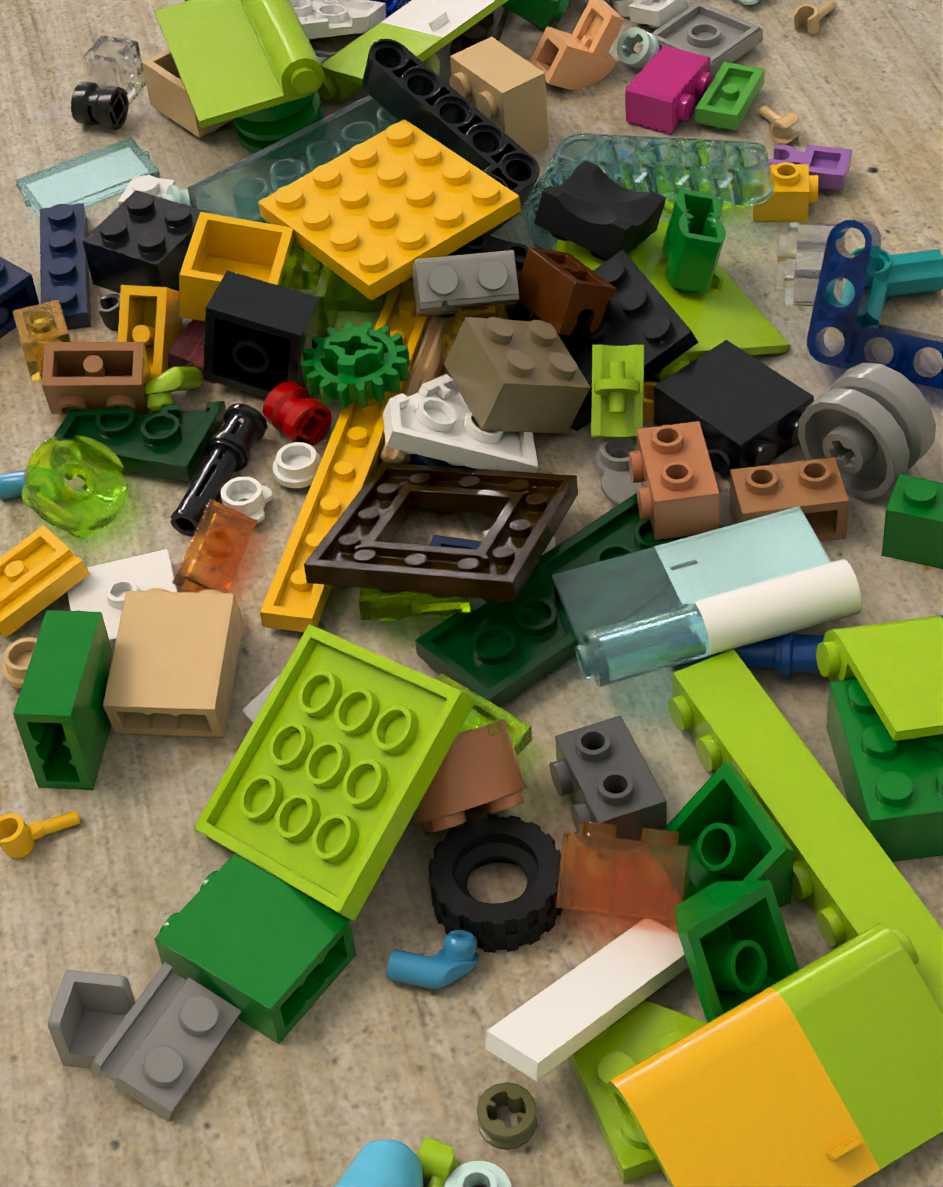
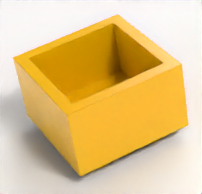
(230, 245)

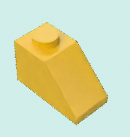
(153, 318)

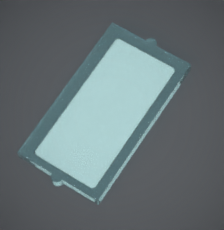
(87, 176)

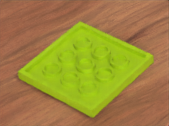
(334, 768)

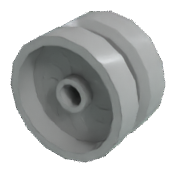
(871, 425)

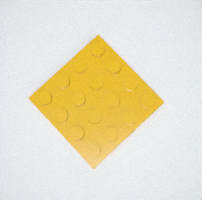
(389, 205)

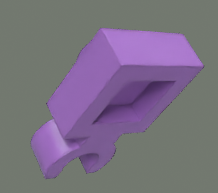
(826, 162)

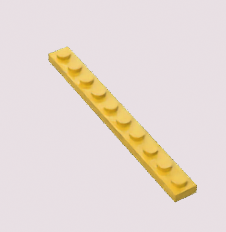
(343, 471)

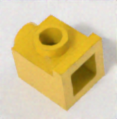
(791, 195)

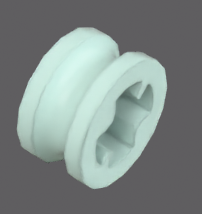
(627, 42)

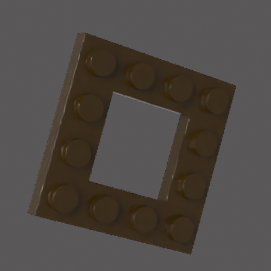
(360, 550)

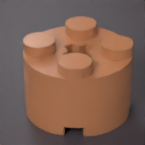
(475, 772)

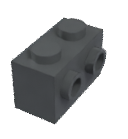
(608, 779)

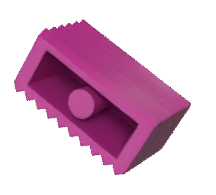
(667, 89)

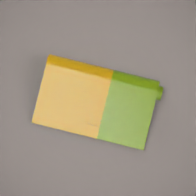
(800, 1080)

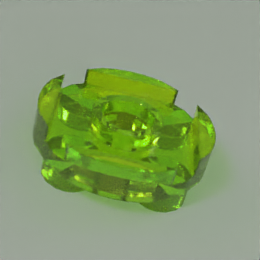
(72, 509)

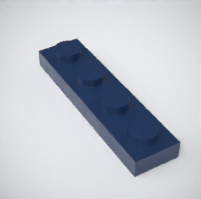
(64, 262)

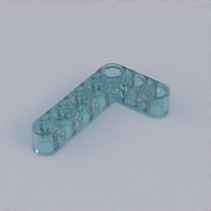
(728, 169)

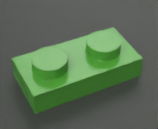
(729, 96)

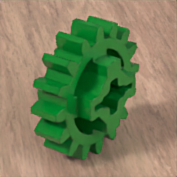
(355, 364)

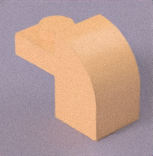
(583, 56)

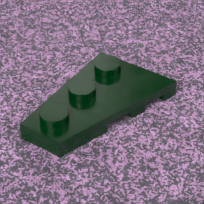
(149, 443)

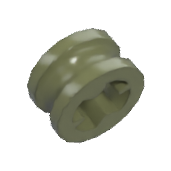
(518, 1100)

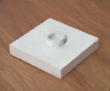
(108, 582)

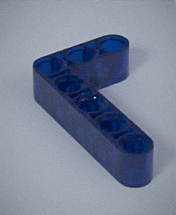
(851, 318)

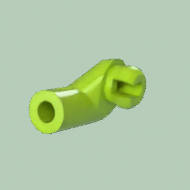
(174, 379)

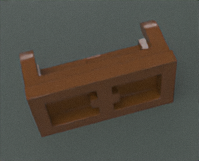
(560, 287)

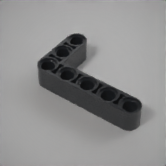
(424, 99)

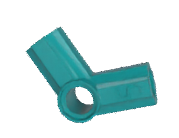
(899, 276)

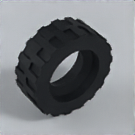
(496, 841)

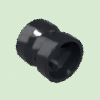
(100, 105)

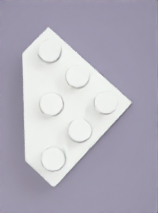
(338, 17)
(443, 428)

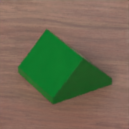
(733, 837)

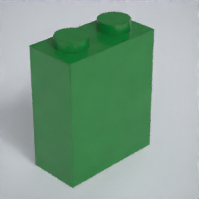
(63, 700)
(257, 945)

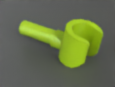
(437, 1161)

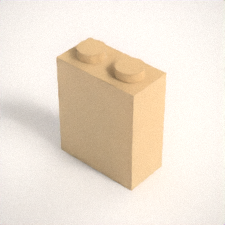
(174, 663)

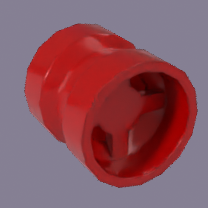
(296, 413)

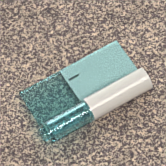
(703, 596)

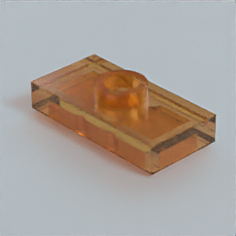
(215, 549)

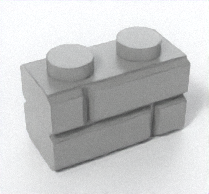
(464, 281)

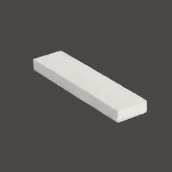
(587, 999)

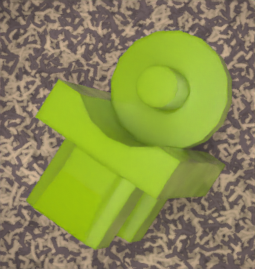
(617, 391)

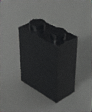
(737, 401)

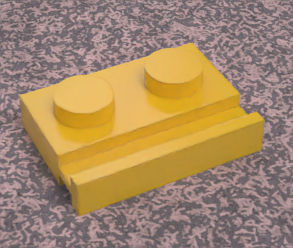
(34, 577)

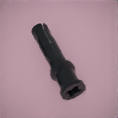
(226, 453)

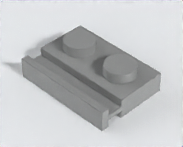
(166, 1041)

